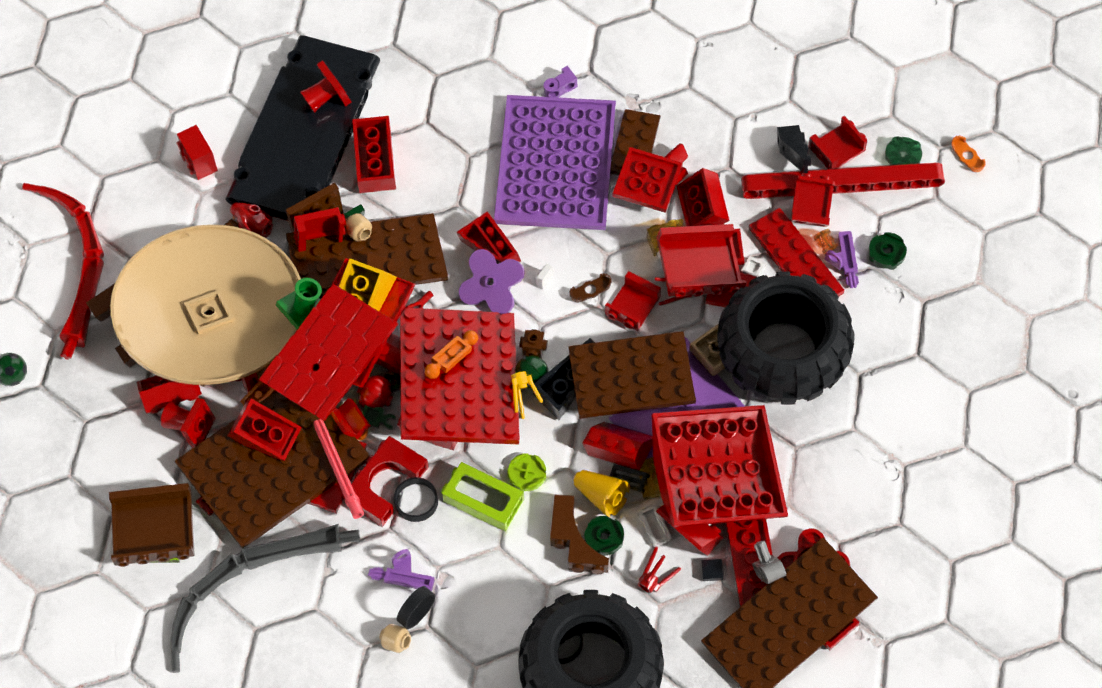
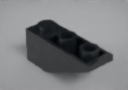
(792, 146)

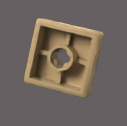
(703, 348)

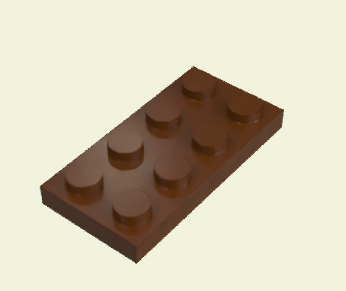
(636, 131)

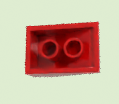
(264, 430)

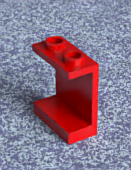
(838, 145)
(633, 301)

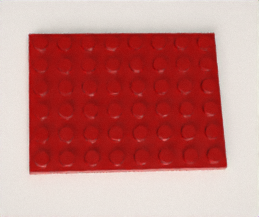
(475, 395)

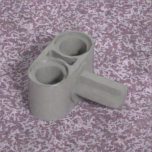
(767, 567)

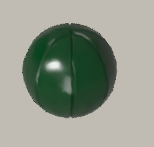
(533, 366)

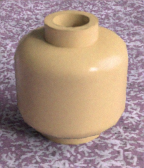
(358, 227)
(395, 638)

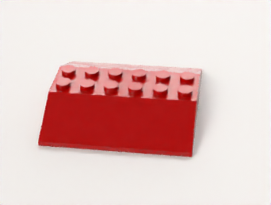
(717, 466)

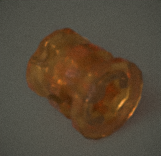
(825, 241)

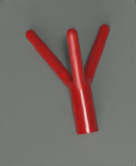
(422, 301)

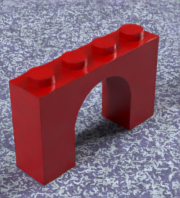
(390, 455)

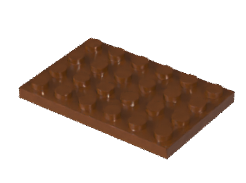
(631, 375)

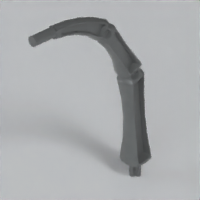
(319, 541)

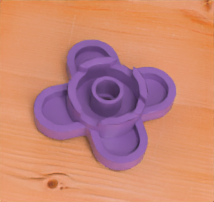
(504, 276)

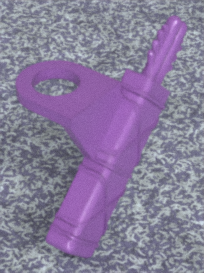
(845, 258)
(402, 573)

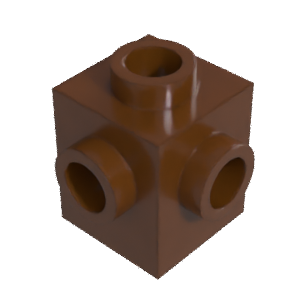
(533, 343)

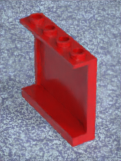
(699, 260)

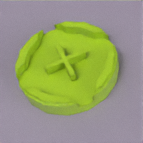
(526, 472)

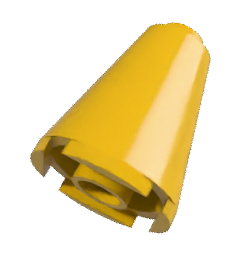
(602, 490)

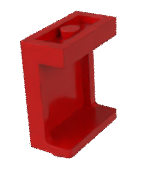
(812, 200)
(318, 225)

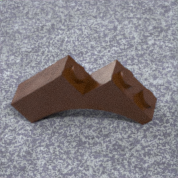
(566, 534)

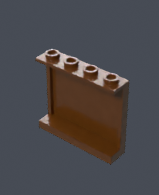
(152, 524)

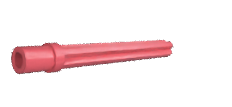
(352, 500)

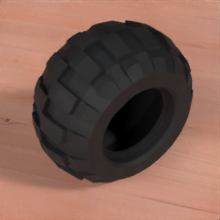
(790, 301)
(592, 614)

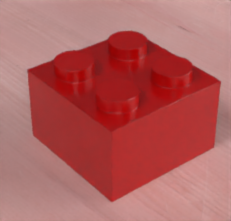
(196, 152)

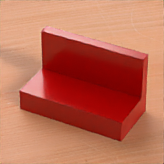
(350, 419)

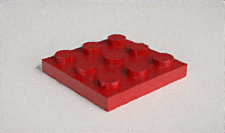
(647, 179)

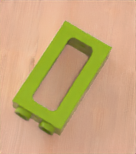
(496, 518)

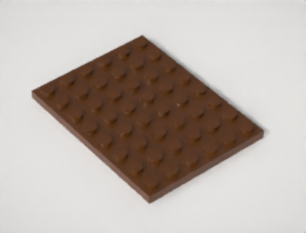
(258, 491)

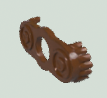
(601, 284)

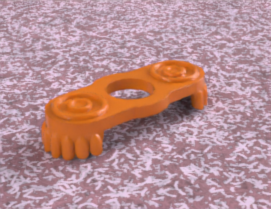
(960, 146)

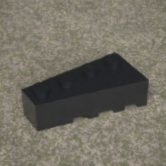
(558, 387)

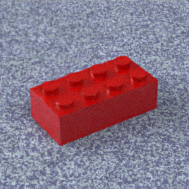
(374, 154)

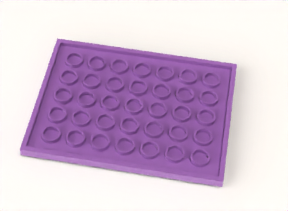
(555, 162)

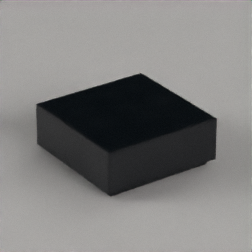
(712, 570)

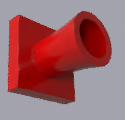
(324, 90)
(192, 424)

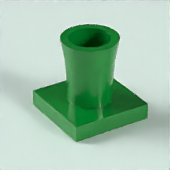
(300, 302)

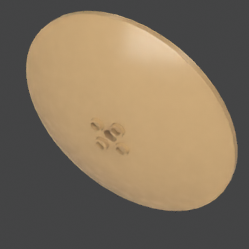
(196, 269)

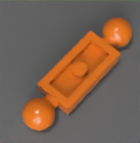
(451, 354)

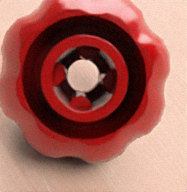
(375, 392)

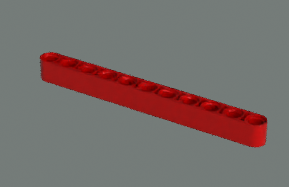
(848, 180)

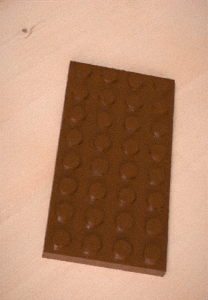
(402, 239)
(789, 618)

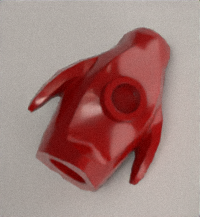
(252, 218)

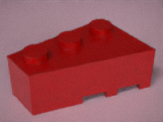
(486, 235)

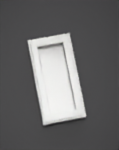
(655, 526)

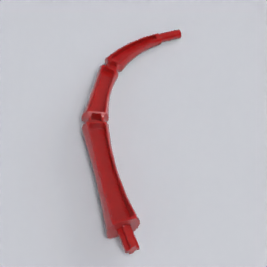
(76, 327)

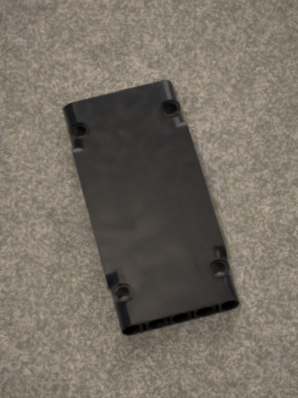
(291, 146)

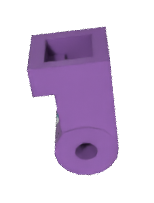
(560, 84)

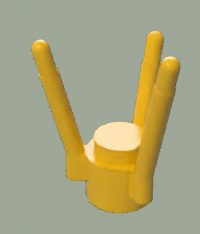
(520, 381)

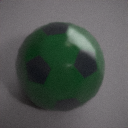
(12, 369)

